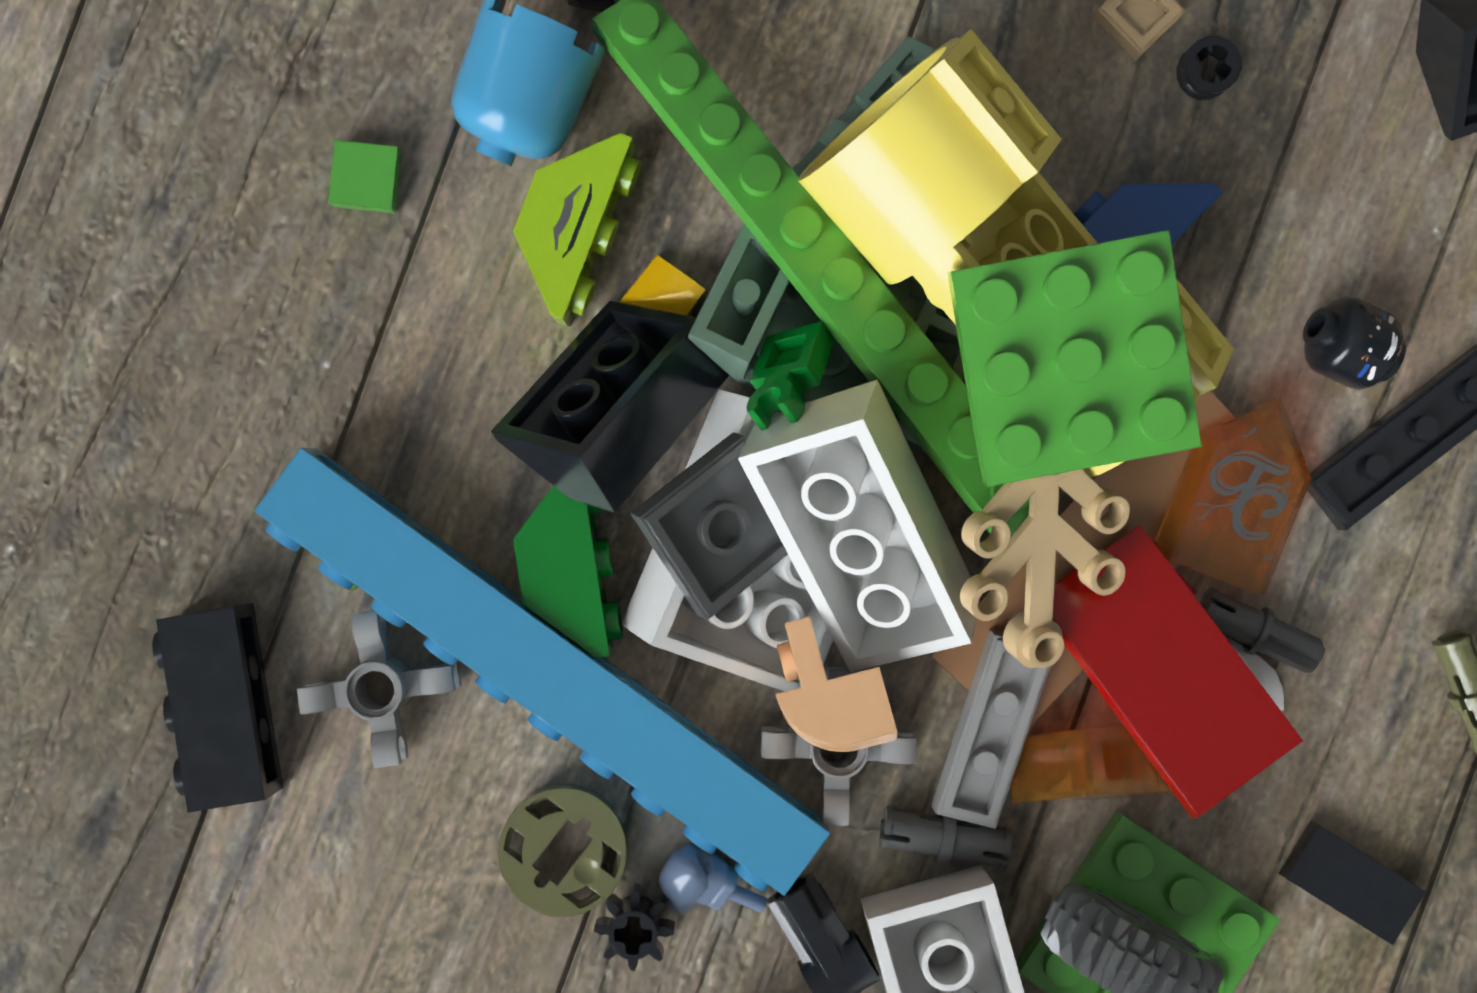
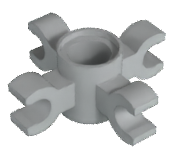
(387, 734)
(785, 743)

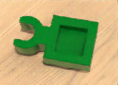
(785, 369)

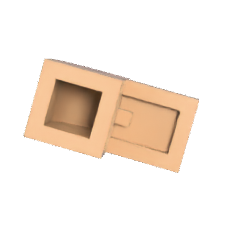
(836, 712)

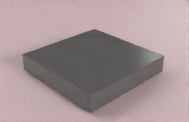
(711, 529)

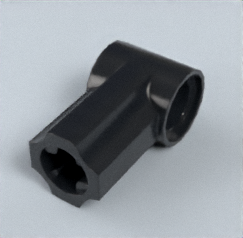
(827, 952)

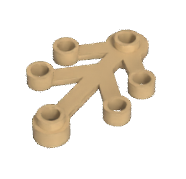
(1032, 633)

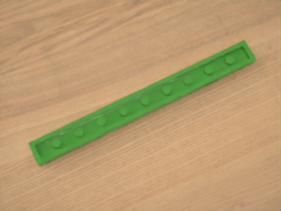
(800, 239)

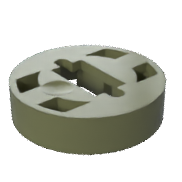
(539, 830)

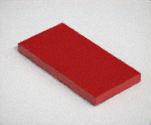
(1172, 677)

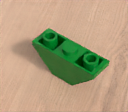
(564, 571)

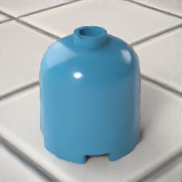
(522, 83)

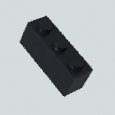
(218, 707)

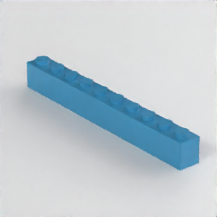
(529, 660)

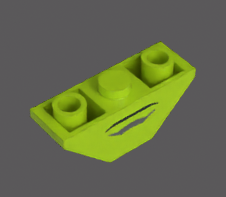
(570, 221)

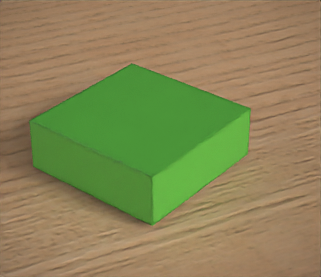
(365, 176)

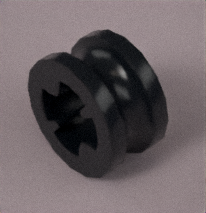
(1228, 67)

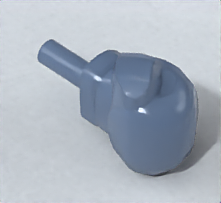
(705, 879)

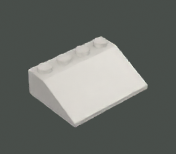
(749, 628)

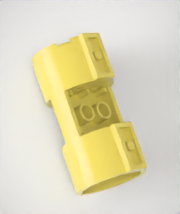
(952, 182)

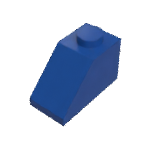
(1145, 210)

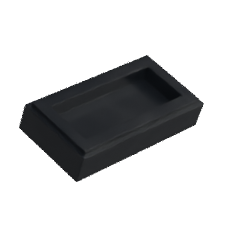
(1352, 882)

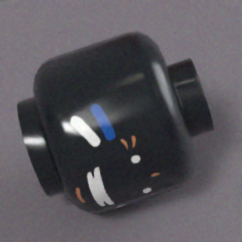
(1354, 343)

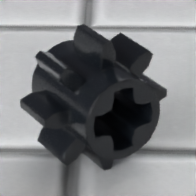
(621, 941)

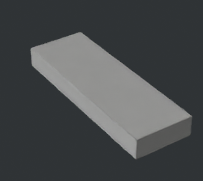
(989, 736)

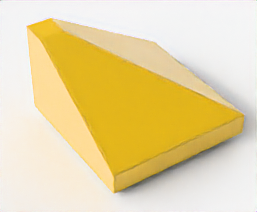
(665, 289)

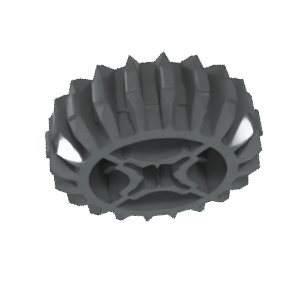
(1124, 946)

